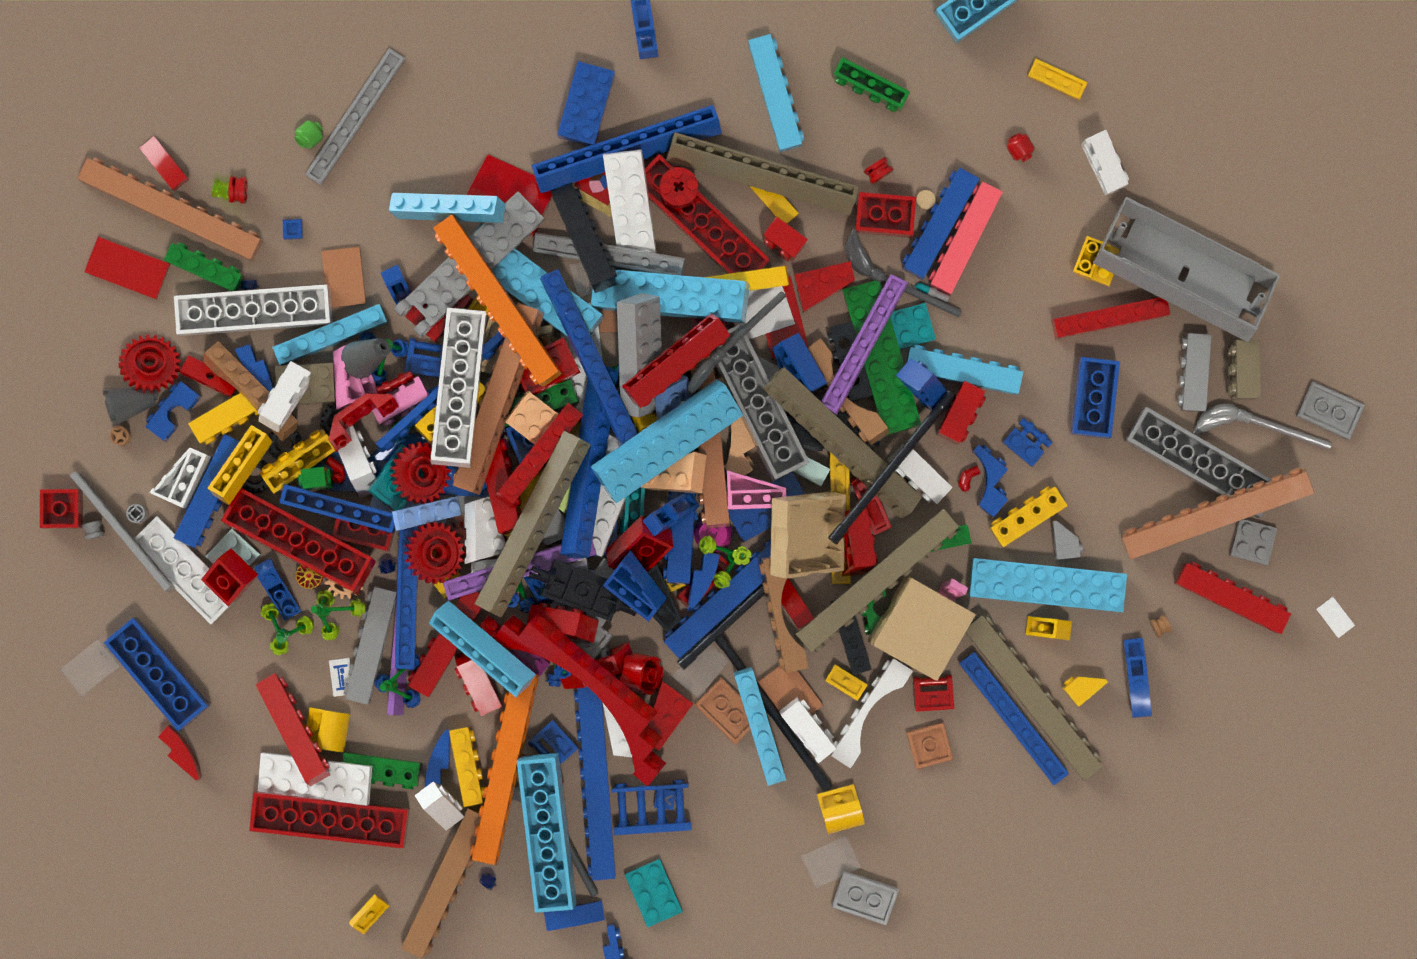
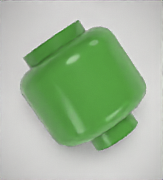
(308, 134)

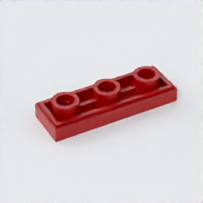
(200, 371)

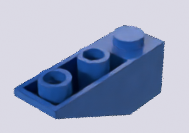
(277, 589)

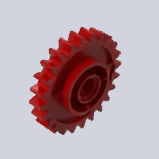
(149, 350)
(407, 475)
(447, 548)

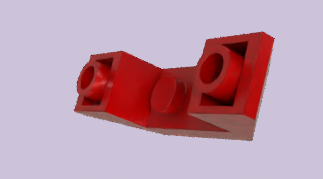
(361, 407)
(612, 663)

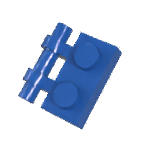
(1025, 448)

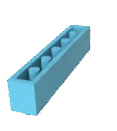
(775, 94)
(440, 206)
(330, 335)
(973, 371)
(482, 648)
(759, 726)

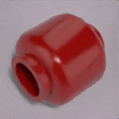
(1020, 147)

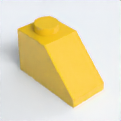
(1048, 628)
(1082, 688)

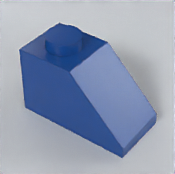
(396, 283)

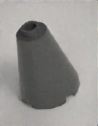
(364, 356)
(127, 403)

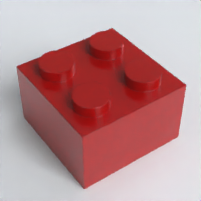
(784, 239)
(61, 508)
(229, 577)

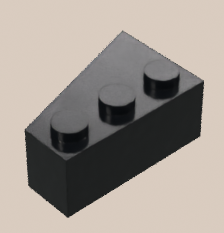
(667, 614)

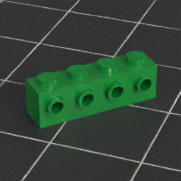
(870, 84)
(206, 269)
(554, 397)
(388, 770)

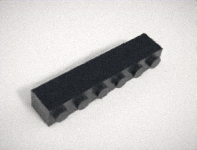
(583, 237)

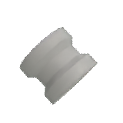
(92, 530)

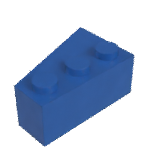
(798, 361)
(921, 383)
(635, 587)

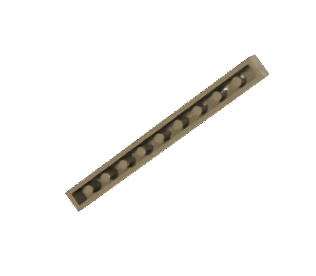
(762, 173)
(840, 441)
(532, 524)
(877, 580)
(1033, 698)

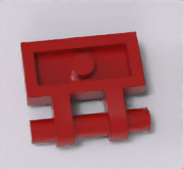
(394, 384)

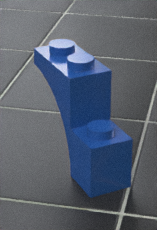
(994, 469)

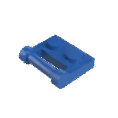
(423, 364)
(556, 739)

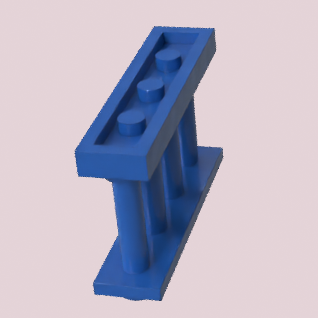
(662, 823)

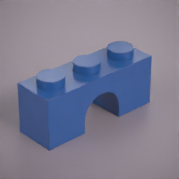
(160, 422)

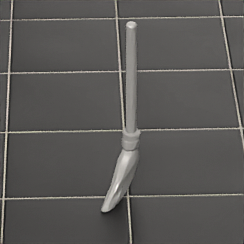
(1227, 413)

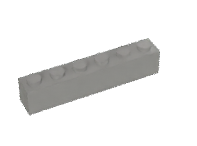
(371, 645)

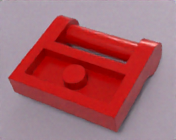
(933, 699)

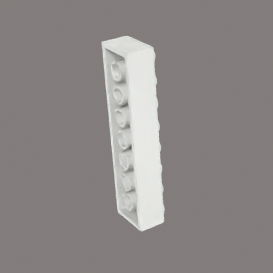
(253, 310)
(458, 387)

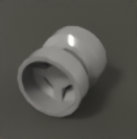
(139, 515)

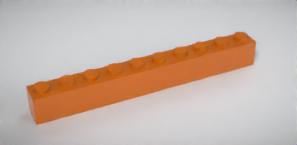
(497, 300)
(503, 775)

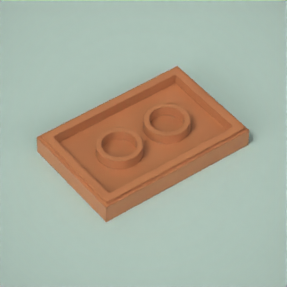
(344, 276)
(785, 687)
(725, 709)

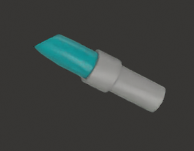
(932, 291)

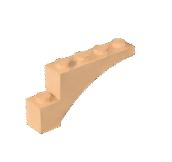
(740, 444)

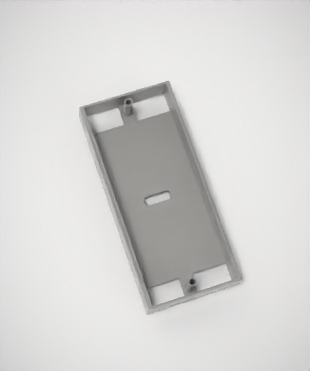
(1216, 276)

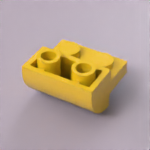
(1087, 269)
(328, 728)
(840, 809)

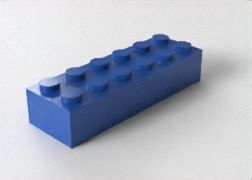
(157, 674)

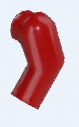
(338, 470)
(965, 478)

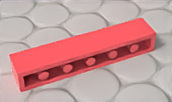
(966, 238)

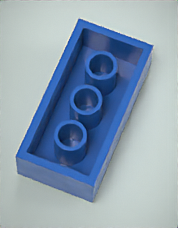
(586, 104)
(1095, 397)
(755, 521)

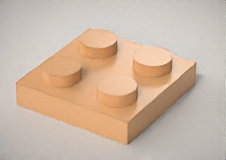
(531, 417)

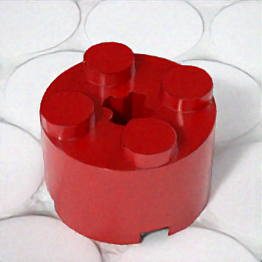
(676, 177)
(642, 673)

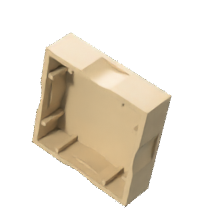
(801, 534)
(921, 627)

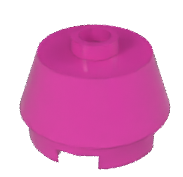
(722, 535)

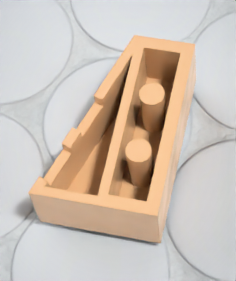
(682, 476)

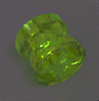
(220, 189)

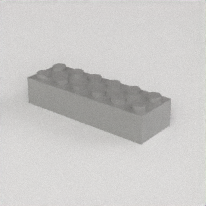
(637, 342)

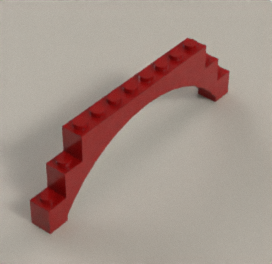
(626, 707)

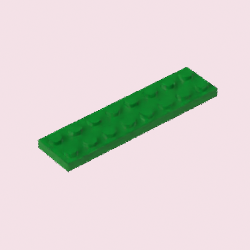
(891, 397)

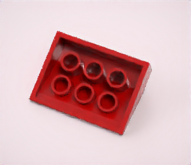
(505, 180)

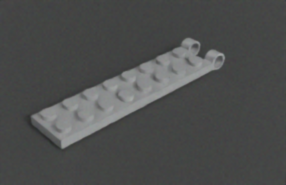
(493, 240)

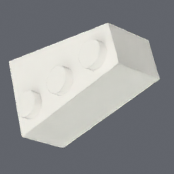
(284, 397)
(481, 531)
(808, 729)

